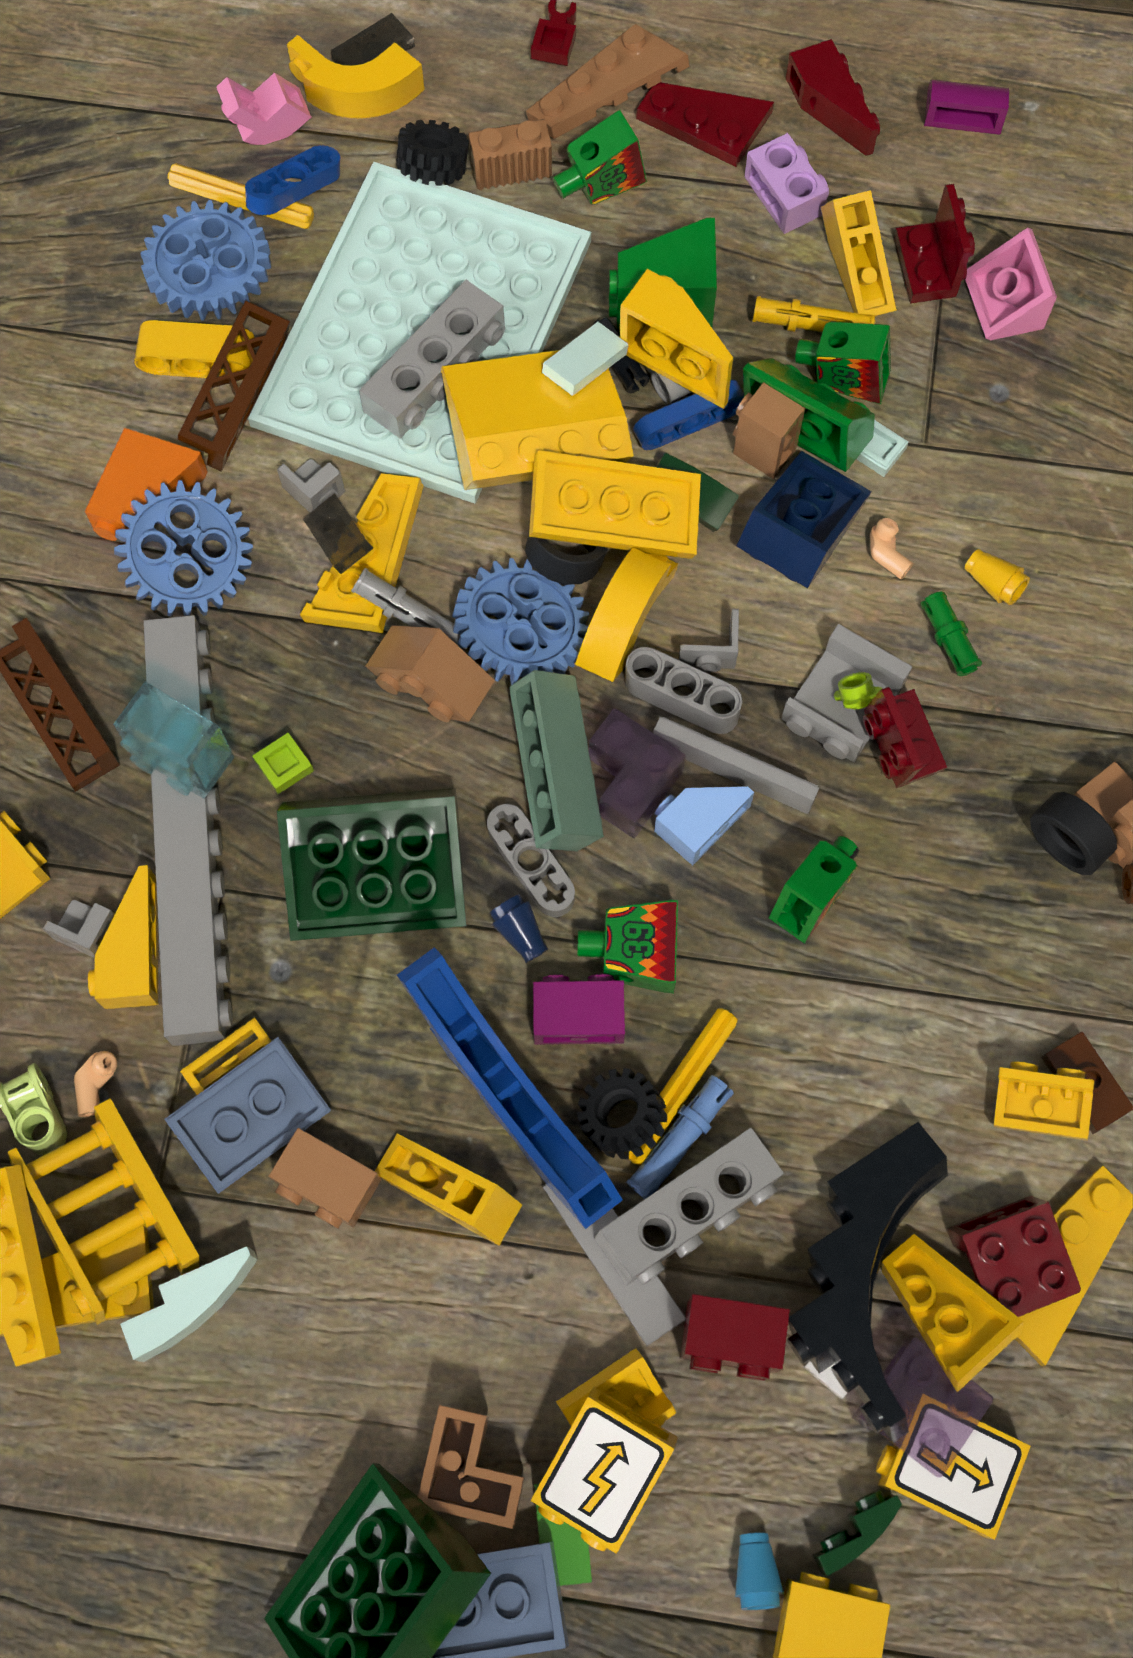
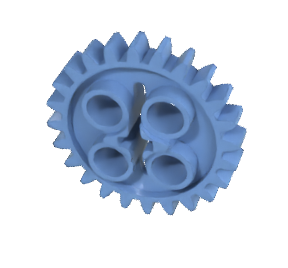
(206, 260)
(210, 523)
(519, 621)

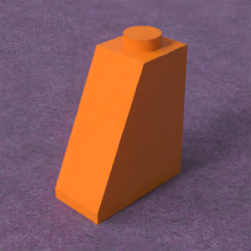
(138, 465)

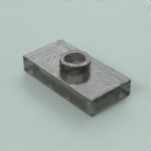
(373, 41)
(338, 533)

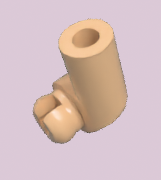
(884, 548)
(91, 1079)

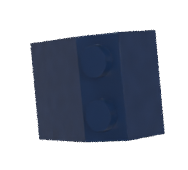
(802, 519)

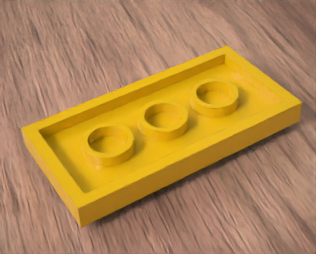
(614, 504)

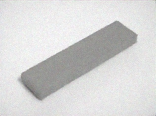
(738, 766)
(646, 1305)

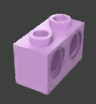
(780, 175)

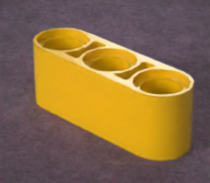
(185, 348)

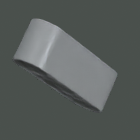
(673, 673)

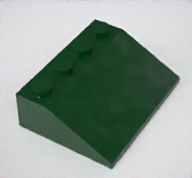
(372, 864)
(378, 1580)

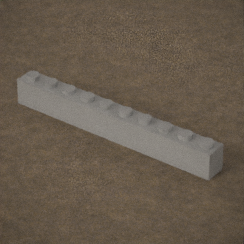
(187, 855)

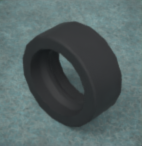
(561, 566)
(1073, 833)

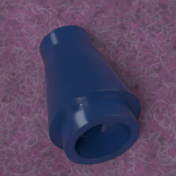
(519, 927)

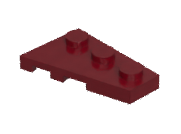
(706, 119)

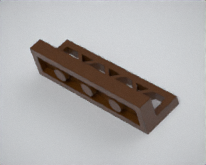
(249, 390)
(62, 694)

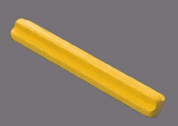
(233, 193)
(691, 1070)

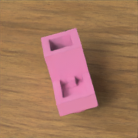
(266, 113)

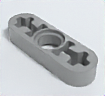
(538, 893)

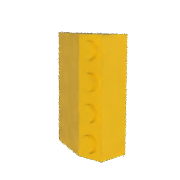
(511, 410)

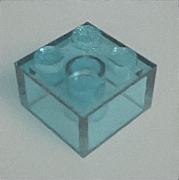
(173, 741)

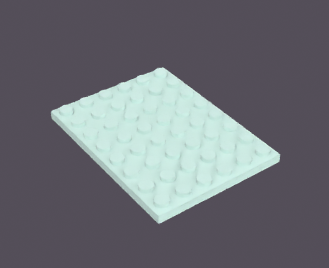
(381, 281)

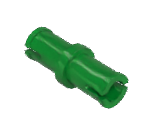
(951, 633)

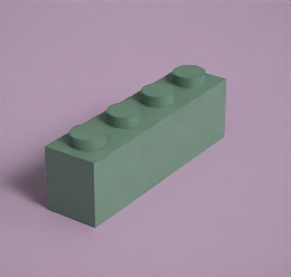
(556, 761)

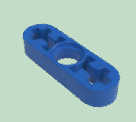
(271, 192)
(684, 418)

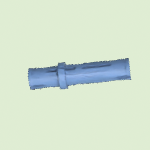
(680, 1137)

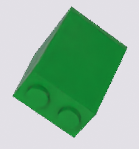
(683, 255)

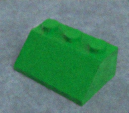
(831, 423)

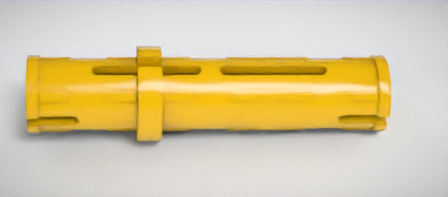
(767, 309)

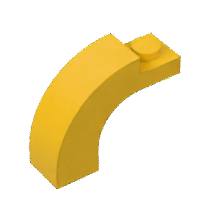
(360, 89)
(623, 612)

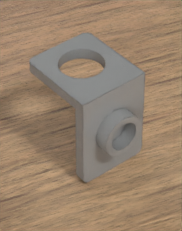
(714, 658)

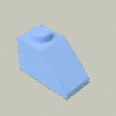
(700, 817)

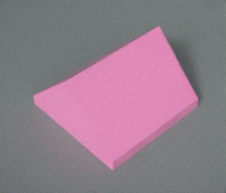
(1012, 288)

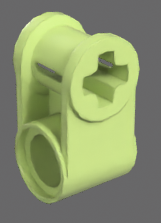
(28, 1103)

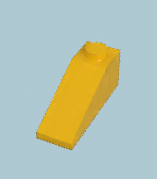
(859, 253)
(128, 952)
(449, 1189)

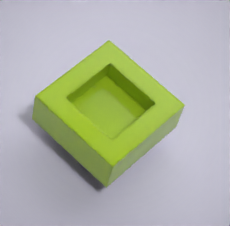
(283, 763)

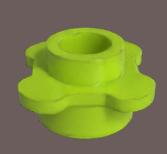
(856, 690)

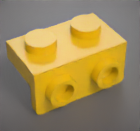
(1044, 1101)
(628, 1382)

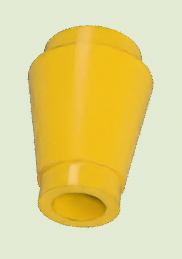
(998, 577)

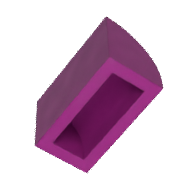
(966, 106)

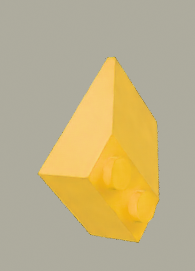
(675, 338)

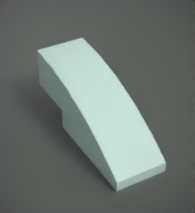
(188, 1304)

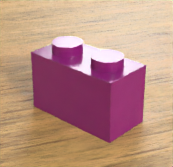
(578, 1010)

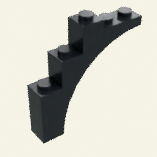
(869, 1206)

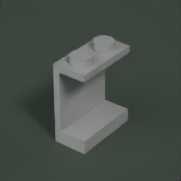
(822, 717)

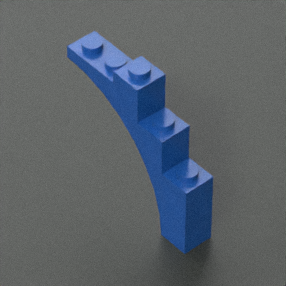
(508, 1091)

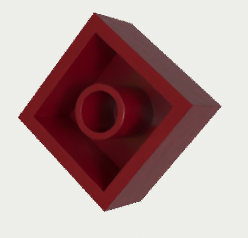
(734, 1336)

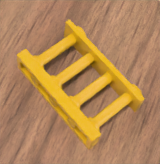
(150, 1210)

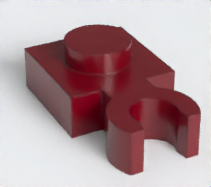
(555, 36)

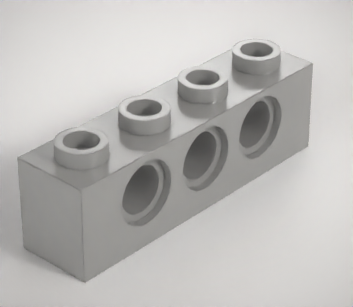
(410, 366)
(742, 1158)

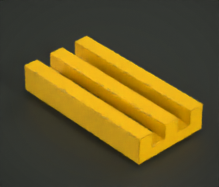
(220, 1050)

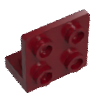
(937, 252)
(903, 737)
(1018, 1255)

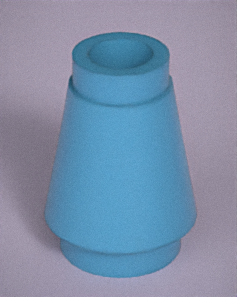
(757, 1574)

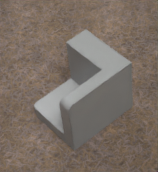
(311, 483)
(81, 927)

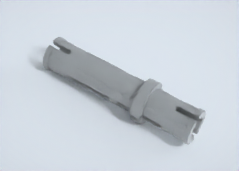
(401, 605)

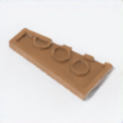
(605, 80)

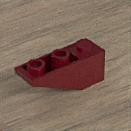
(829, 94)

